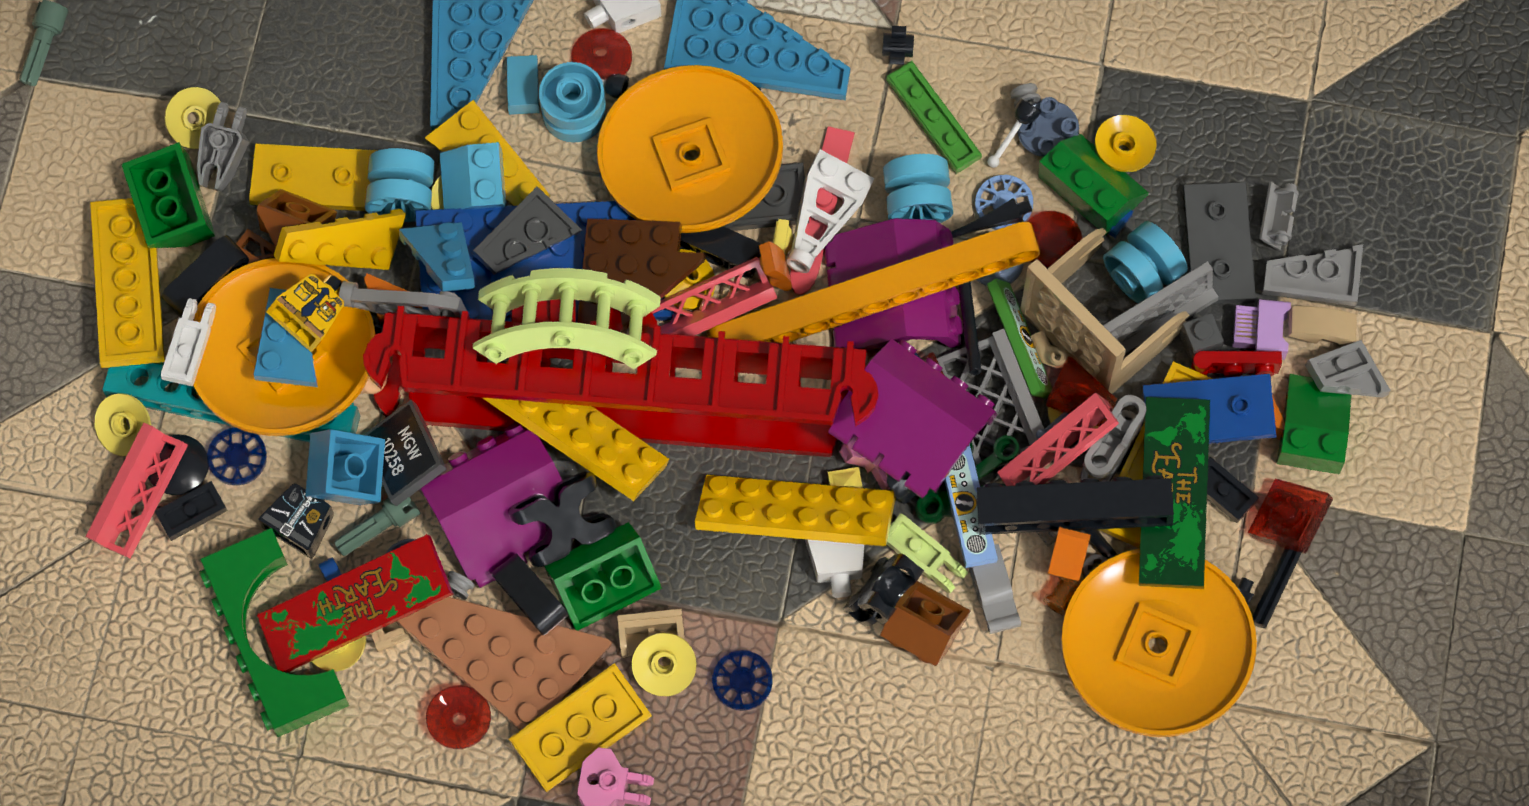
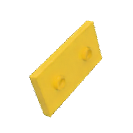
(319, 174)
(578, 725)

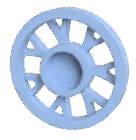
(1003, 195)

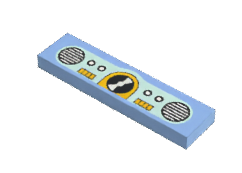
(962, 495)

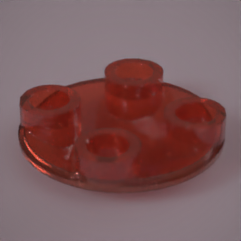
(1054, 235)

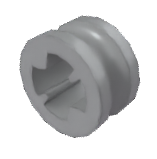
(1026, 92)
(460, 584)

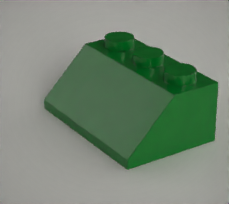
(1089, 183)
(168, 198)
(603, 576)

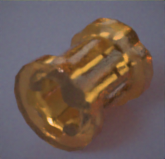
(1061, 595)

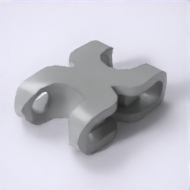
(1108, 452)

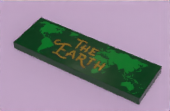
(1179, 450)

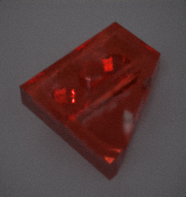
(1074, 387)

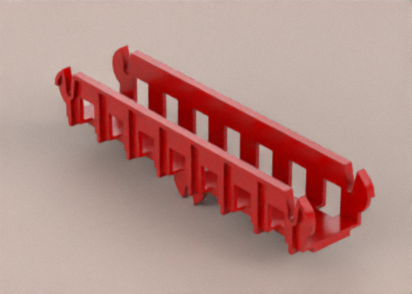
(648, 404)

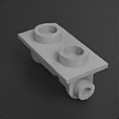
(1276, 224)

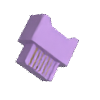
(1261, 326)

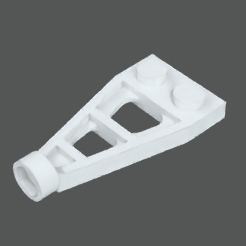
(838, 179)

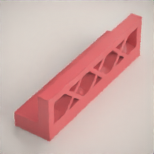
(721, 309)
(1057, 441)
(125, 490)

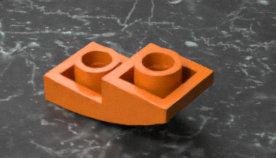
(774, 266)

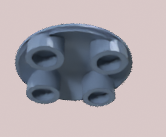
(1052, 126)

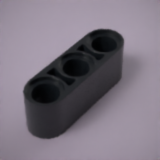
(723, 247)
(204, 273)
(530, 594)

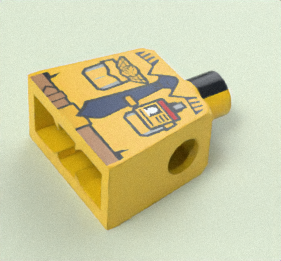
(308, 309)

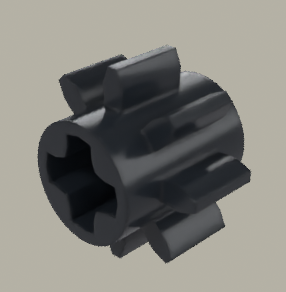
(898, 45)

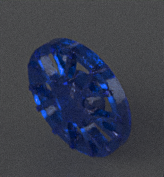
(236, 457)
(742, 680)

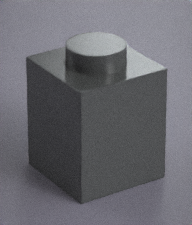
(1200, 335)

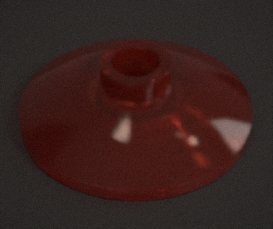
(615, 61)
(454, 702)

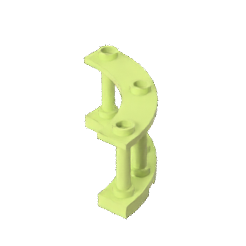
(568, 286)

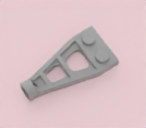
(385, 301)

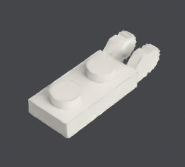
(188, 344)

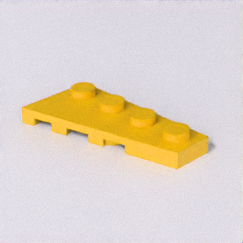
(473, 127)
(346, 242)

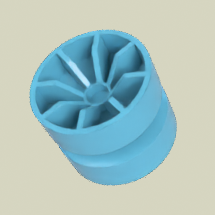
(572, 102)
(399, 181)
(918, 188)
(1145, 262)

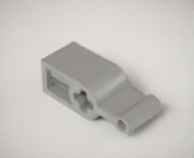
(995, 595)

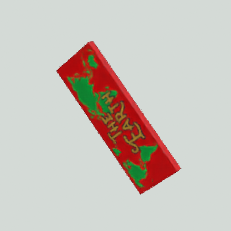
(355, 604)

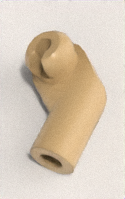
(1048, 354)

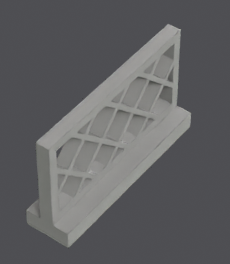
(1186, 294)
(1014, 384)

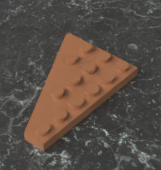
(506, 655)

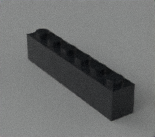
(1075, 505)

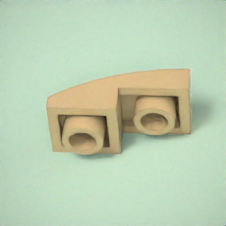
(1321, 323)

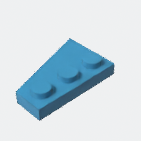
(443, 253)
(281, 355)

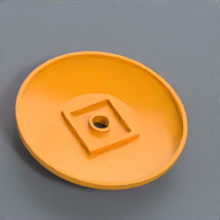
(681, 112)
(230, 356)
(1148, 692)

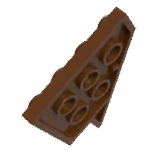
(636, 252)

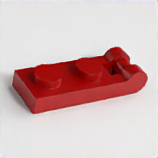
(1237, 362)

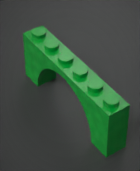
(287, 698)

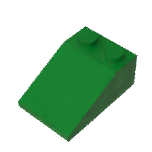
(1314, 427)

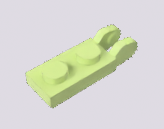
(926, 552)

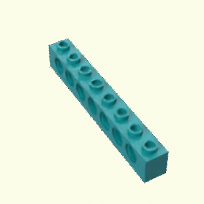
(184, 403)

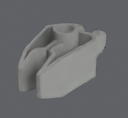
(221, 147)

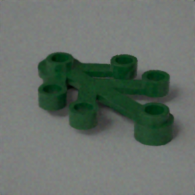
(941, 499)

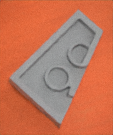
(1318, 277)

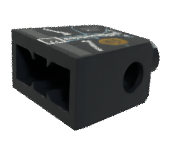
(298, 520)

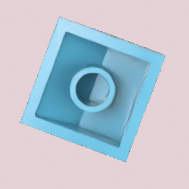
(473, 177)

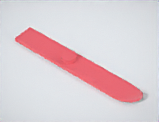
(838, 144)

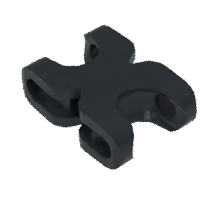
(562, 519)
(883, 589)

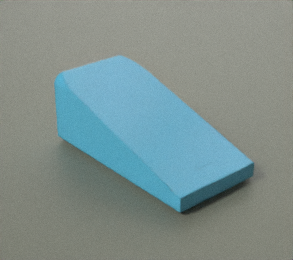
(522, 85)

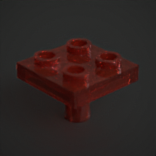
(1290, 515)

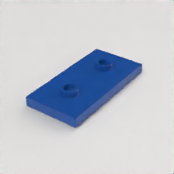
(1238, 405)

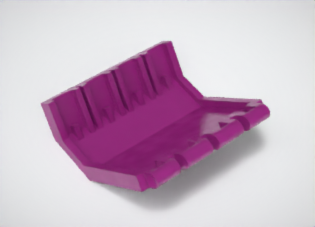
(882, 246)
(919, 419)
(480, 489)

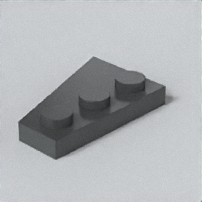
(525, 232)

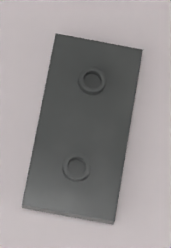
(1221, 235)

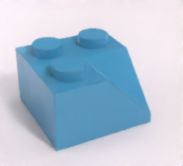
(345, 467)

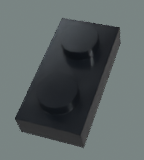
(1228, 492)
(191, 510)

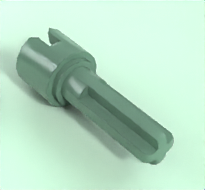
(48, 23)
(377, 523)

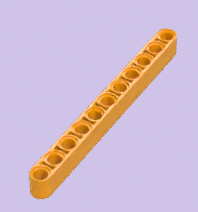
(887, 287)

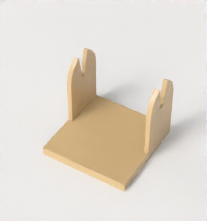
(1076, 330)

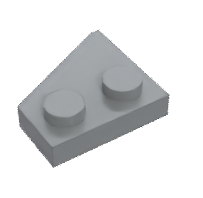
(1348, 372)

